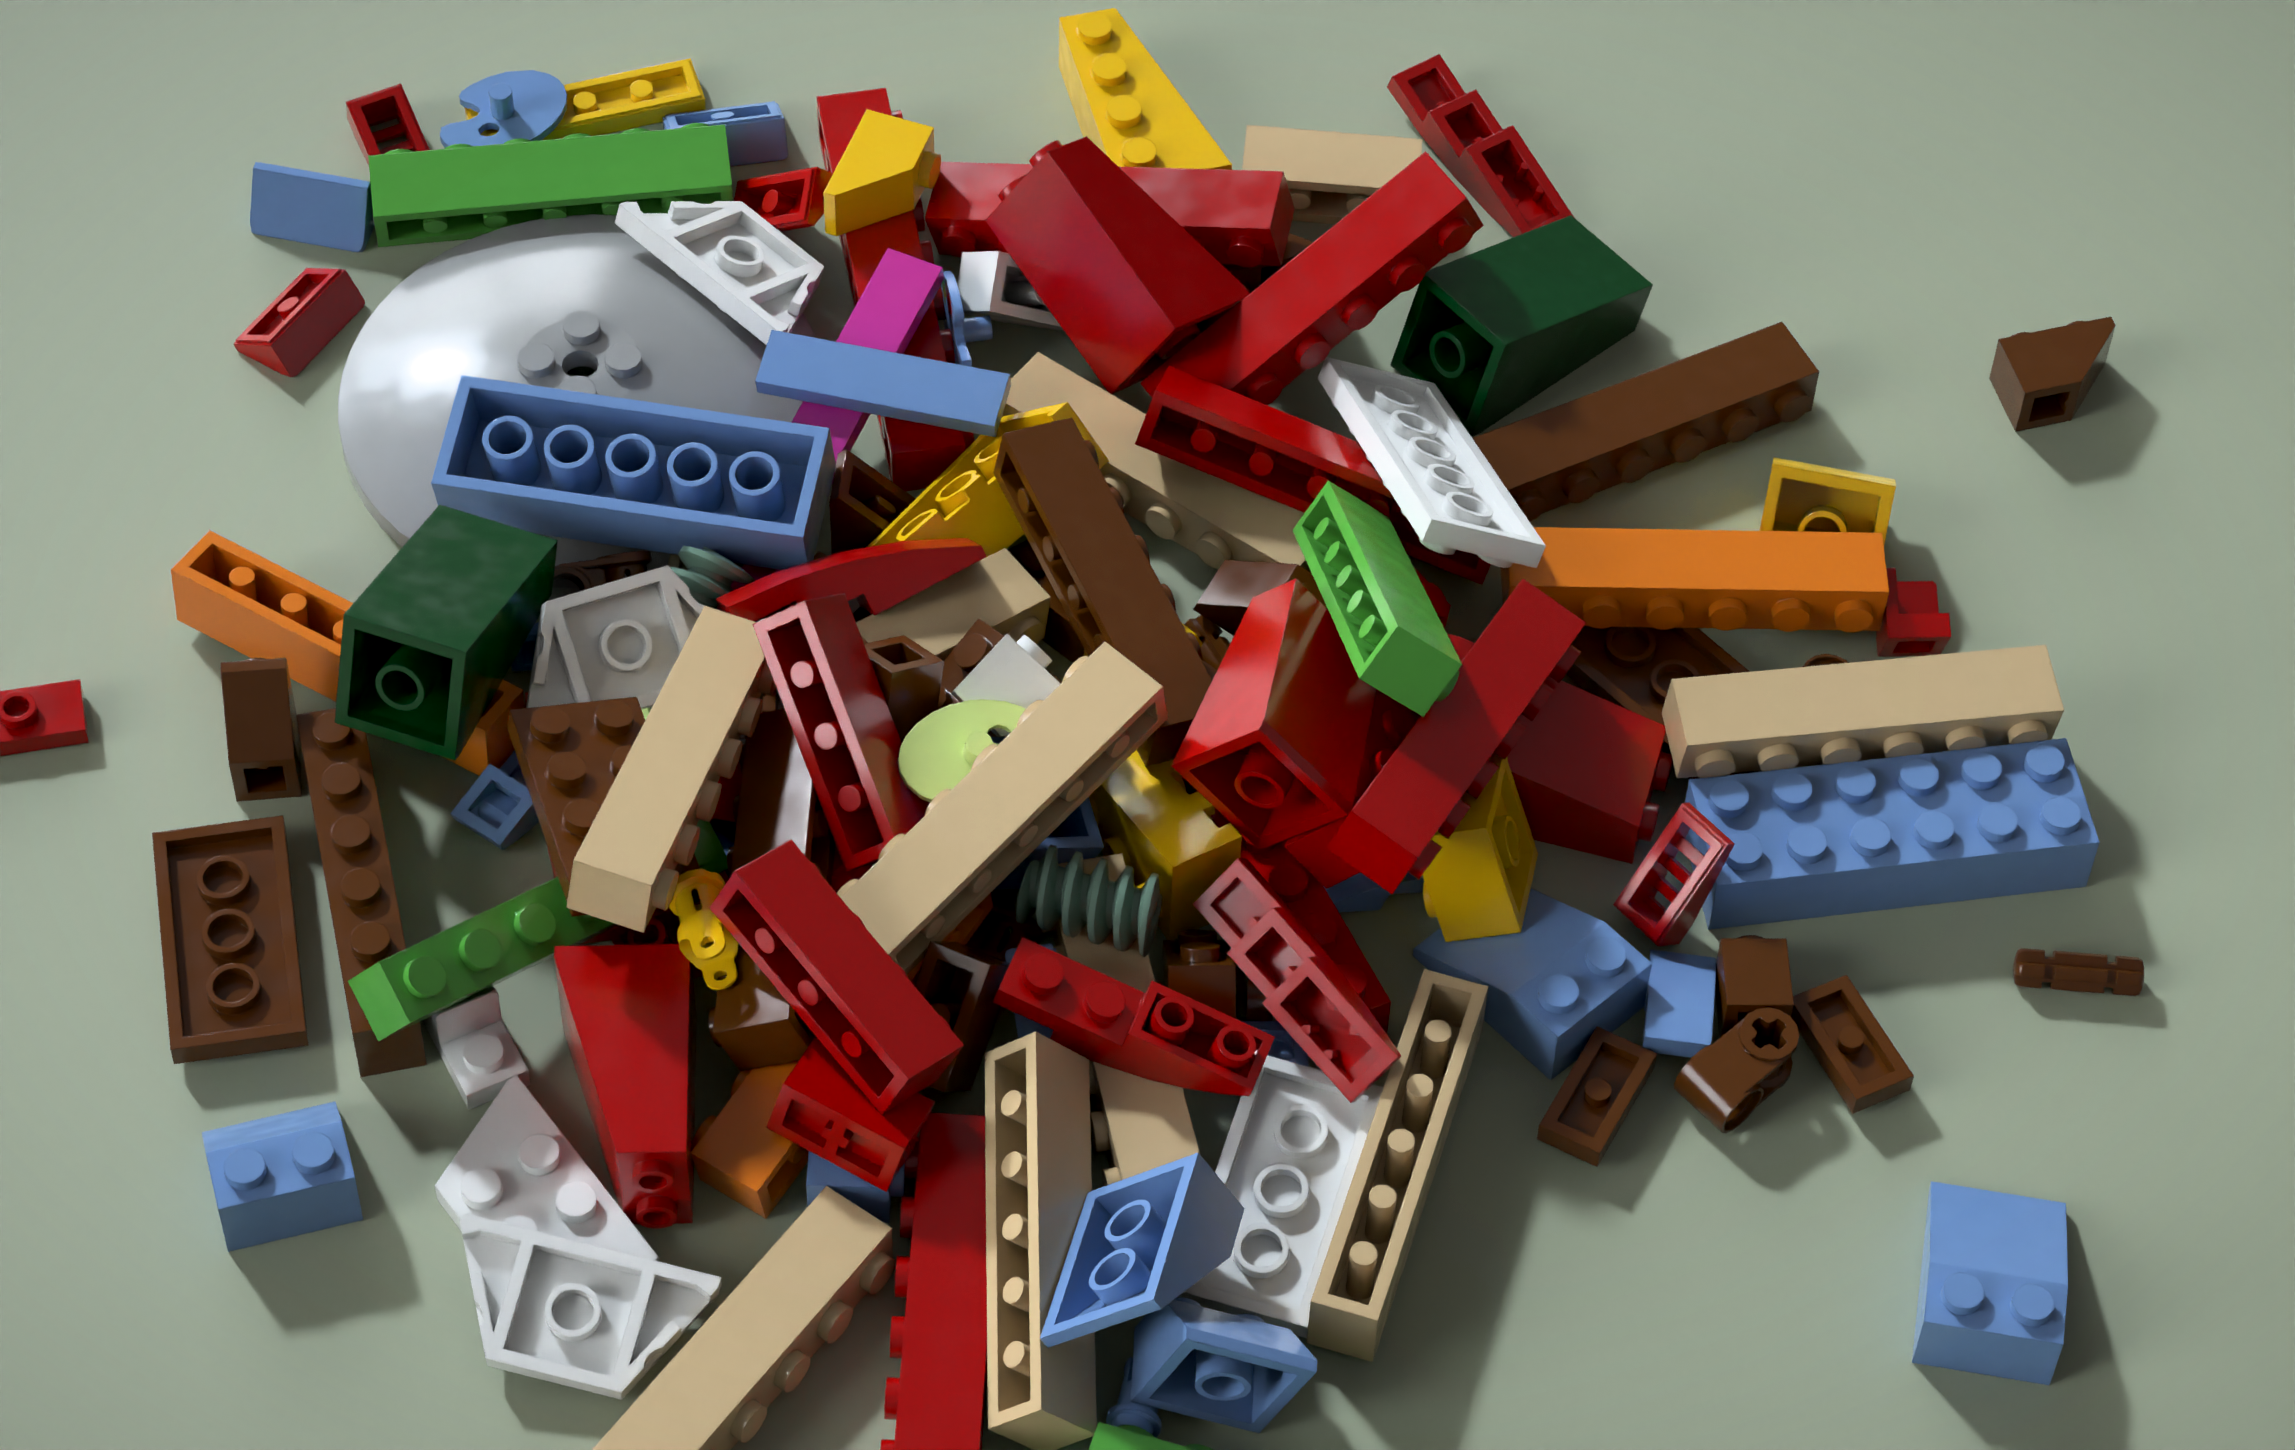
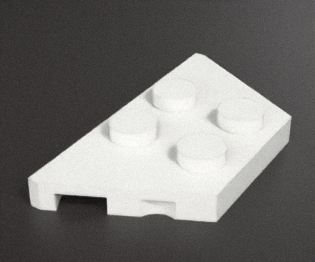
(730, 259)
(612, 640)
(531, 1177)
(576, 1307)

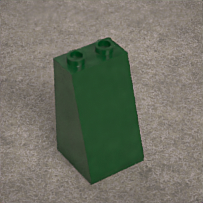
(1518, 319)
(441, 630)

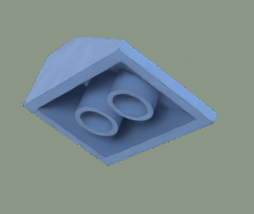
(1548, 980)
(1142, 1247)
(1992, 1284)

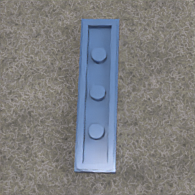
(883, 383)

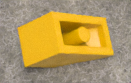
(880, 173)

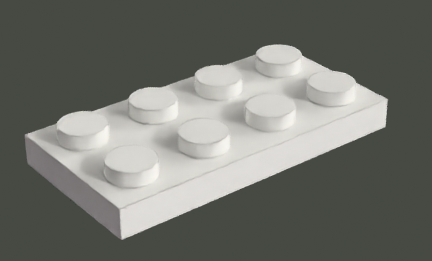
(1291, 1172)

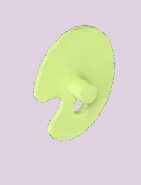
(947, 742)

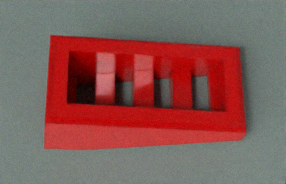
(379, 108)
(1638, 897)

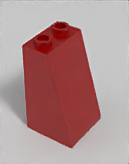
(1110, 262)
(1280, 722)
(1588, 771)
(635, 1056)

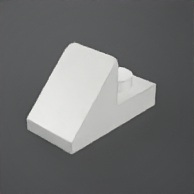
(477, 1047)

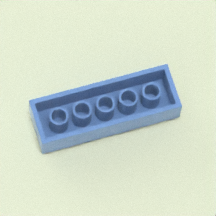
(635, 472)
(1896, 832)

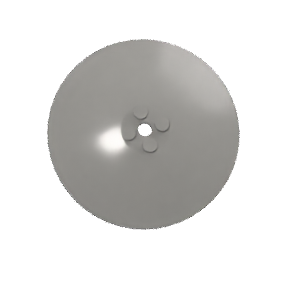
(527, 312)

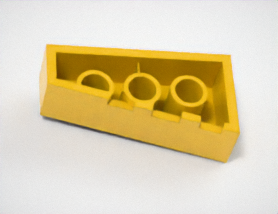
(1127, 99)
(967, 496)
(1164, 832)

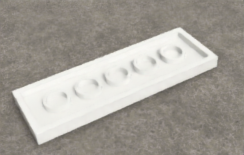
(1431, 465)

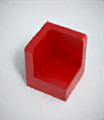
(1912, 620)

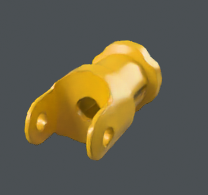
(700, 932)

